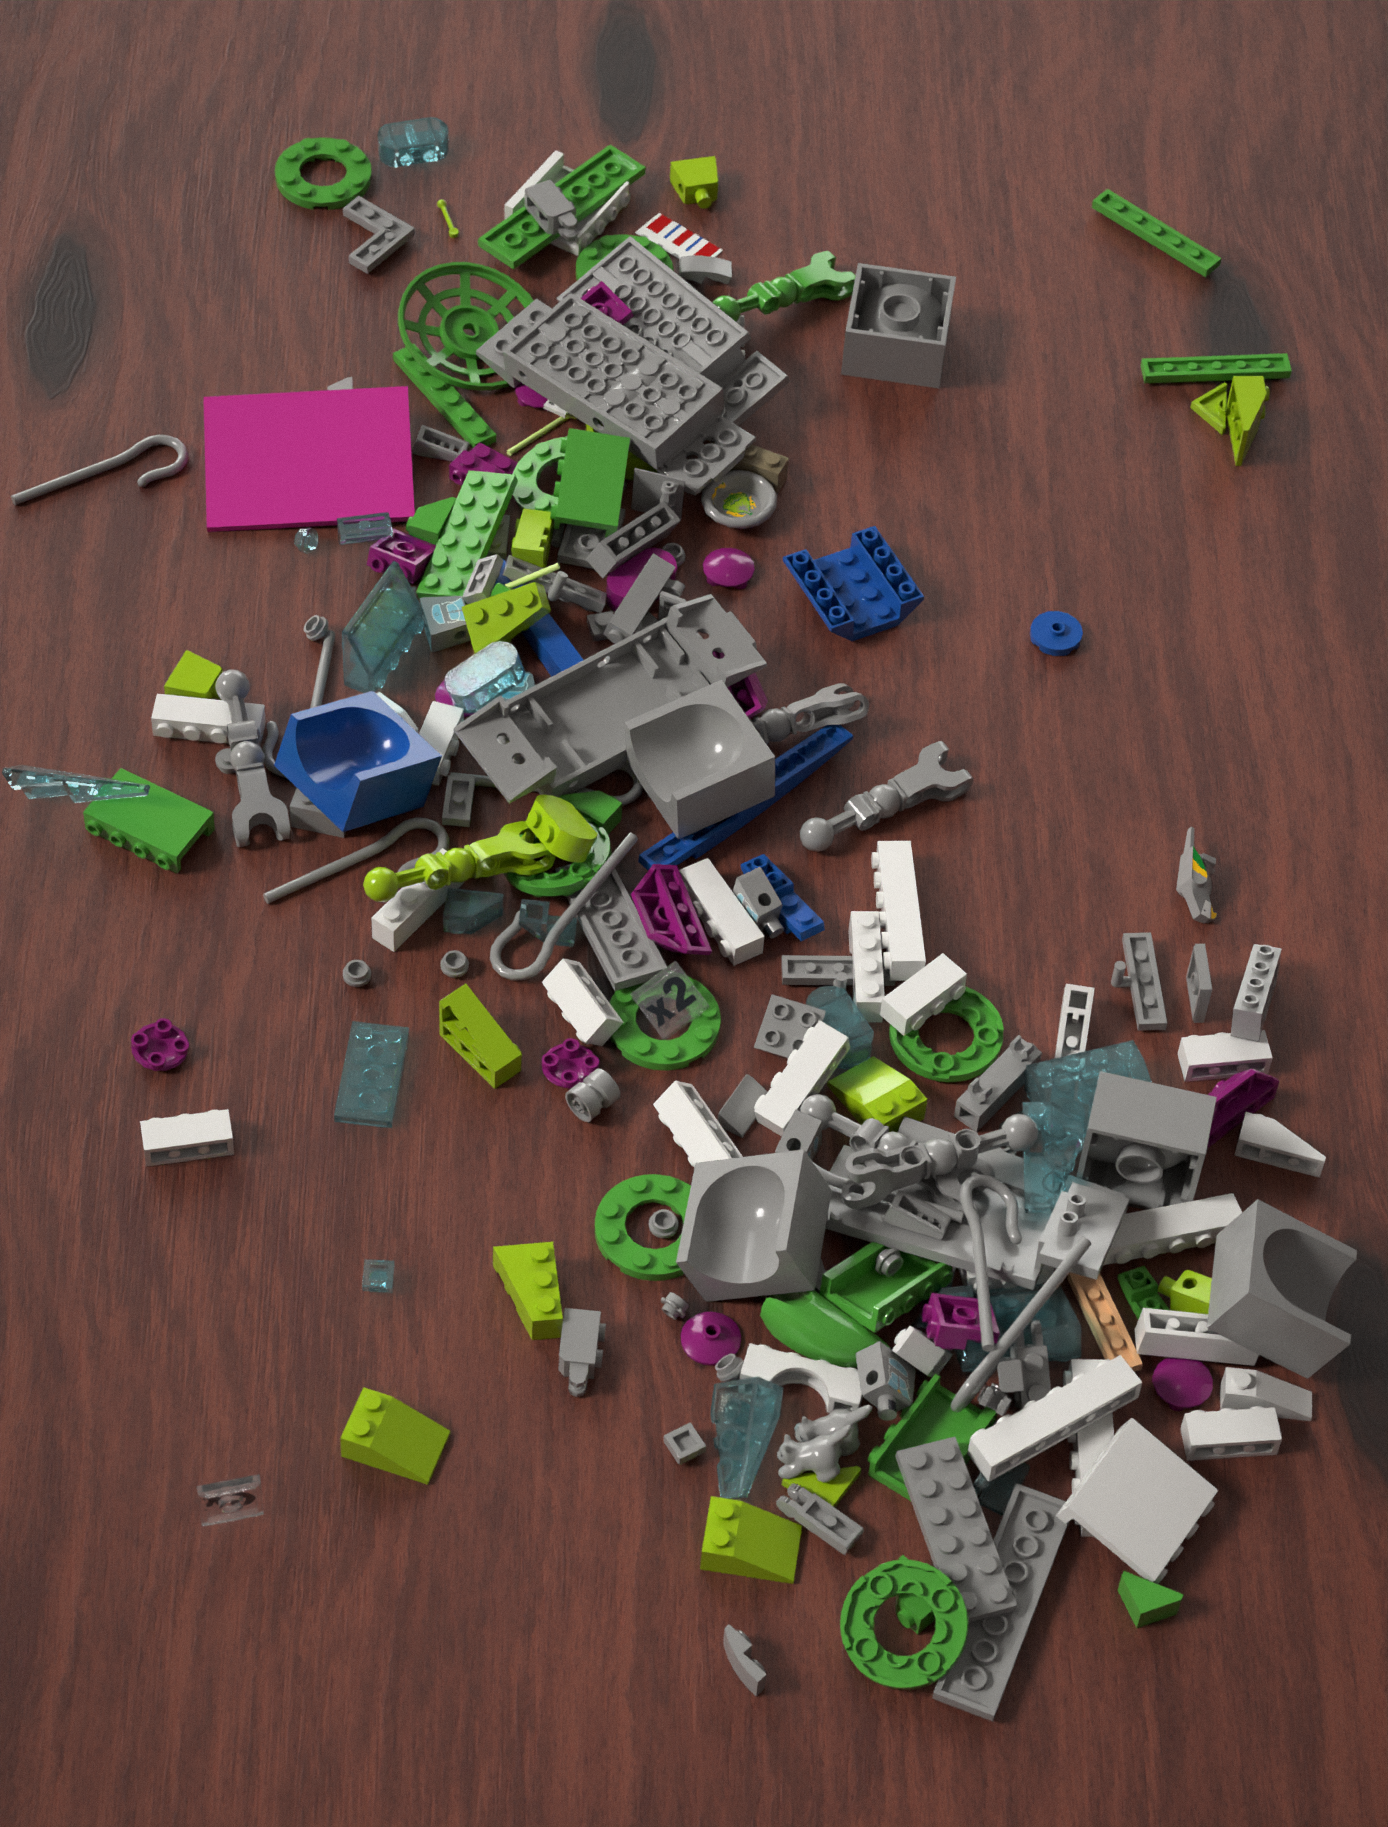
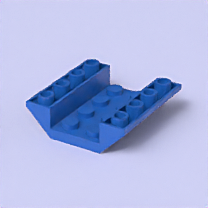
(857, 587)

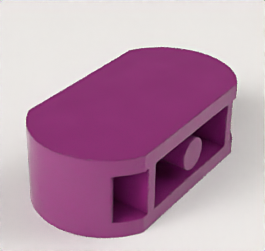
(623, 577)

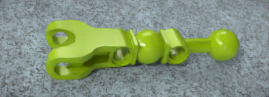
(482, 858)

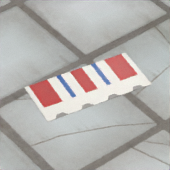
(676, 238)

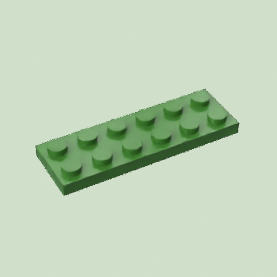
(467, 533)

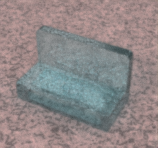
(364, 528)
(997, 1492)

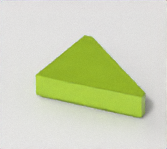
(1213, 407)
(829, 1491)

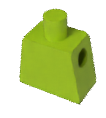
(695, 180)
(193, 678)
(1188, 1293)

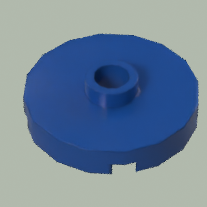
(1056, 633)

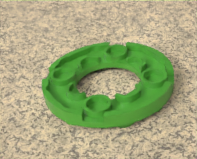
(334, 196)
(602, 247)
(528, 471)
(566, 881)
(664, 1053)
(962, 1066)
(611, 1231)
(863, 1604)

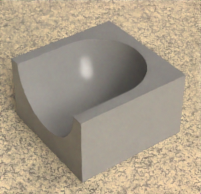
(898, 325)
(700, 759)
(1146, 1140)
(754, 1226)
(1276, 1287)

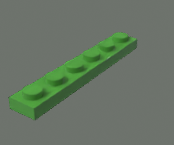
(1156, 233)
(1214, 368)
(446, 400)

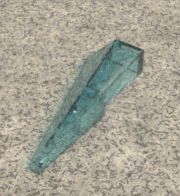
(44, 782)

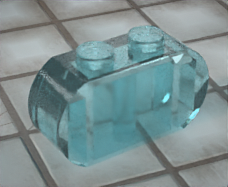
(413, 142)
(484, 676)
(847, 1019)

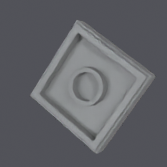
(1199, 983)

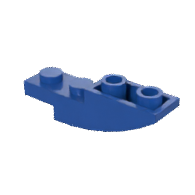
(795, 913)

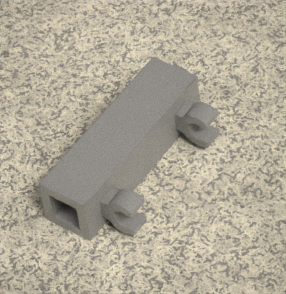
(641, 597)
(996, 1084)

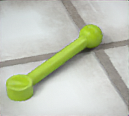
(453, 232)

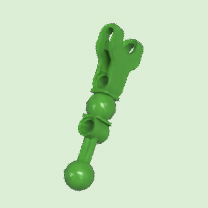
(801, 285)

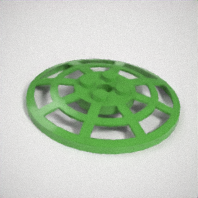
(459, 318)

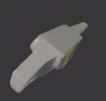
(1195, 880)

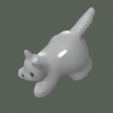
(831, 1423)
(814, 1455)

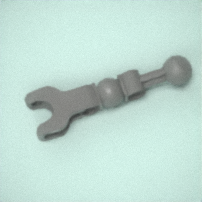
(819, 710)
(248, 760)
(904, 791)
(876, 1135)
(909, 1164)

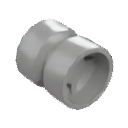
(595, 1092)

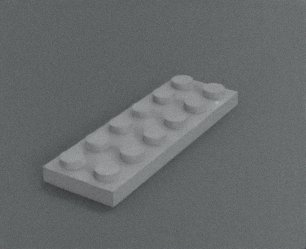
(618, 934)
(955, 1526)

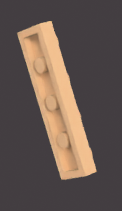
(1104, 1319)

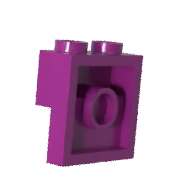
(608, 302)
(480, 459)
(405, 549)
(954, 1321)

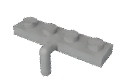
(557, 585)
(821, 970)
(1142, 980)

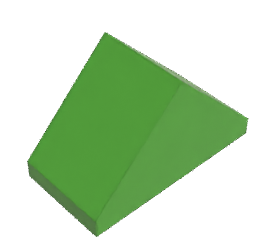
(1147, 1600)

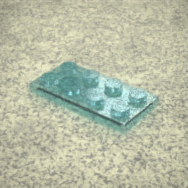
(371, 1074)

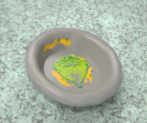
(739, 499)

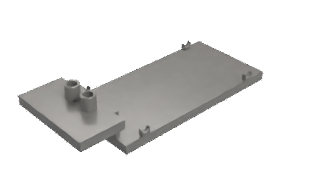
(686, 327)
(1045, 1235)

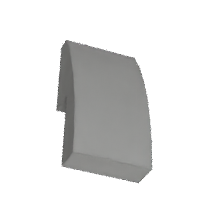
(699, 267)
(738, 1650)

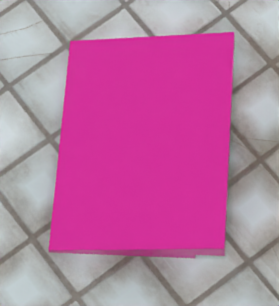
(307, 458)

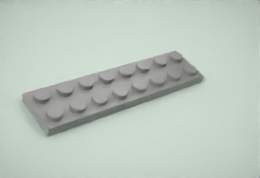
(1027, 1549)

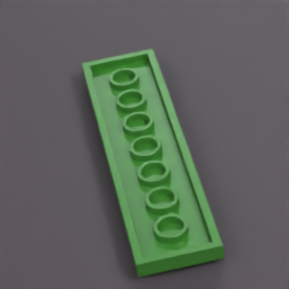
(586, 187)

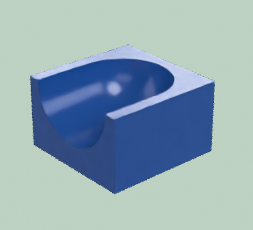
(357, 760)

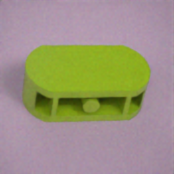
(561, 828)

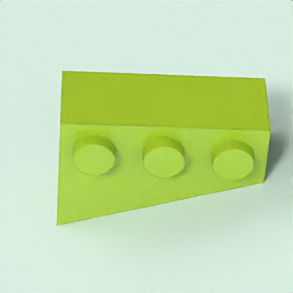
(533, 537)
(505, 614)
(478, 1037)
(533, 1285)

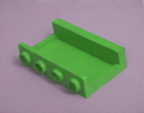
(590, 480)
(152, 825)
(880, 1299)
(922, 1423)

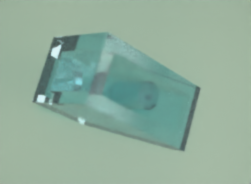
(470, 910)

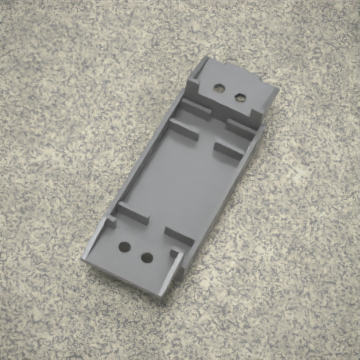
(624, 381)
(574, 722)

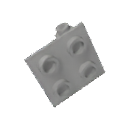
(654, 488)
(786, 1025)

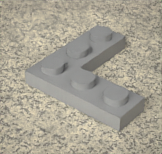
(388, 231)

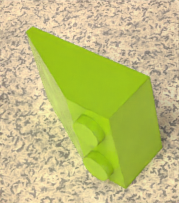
(1245, 412)
(879, 1093)
(393, 1437)
(749, 1542)

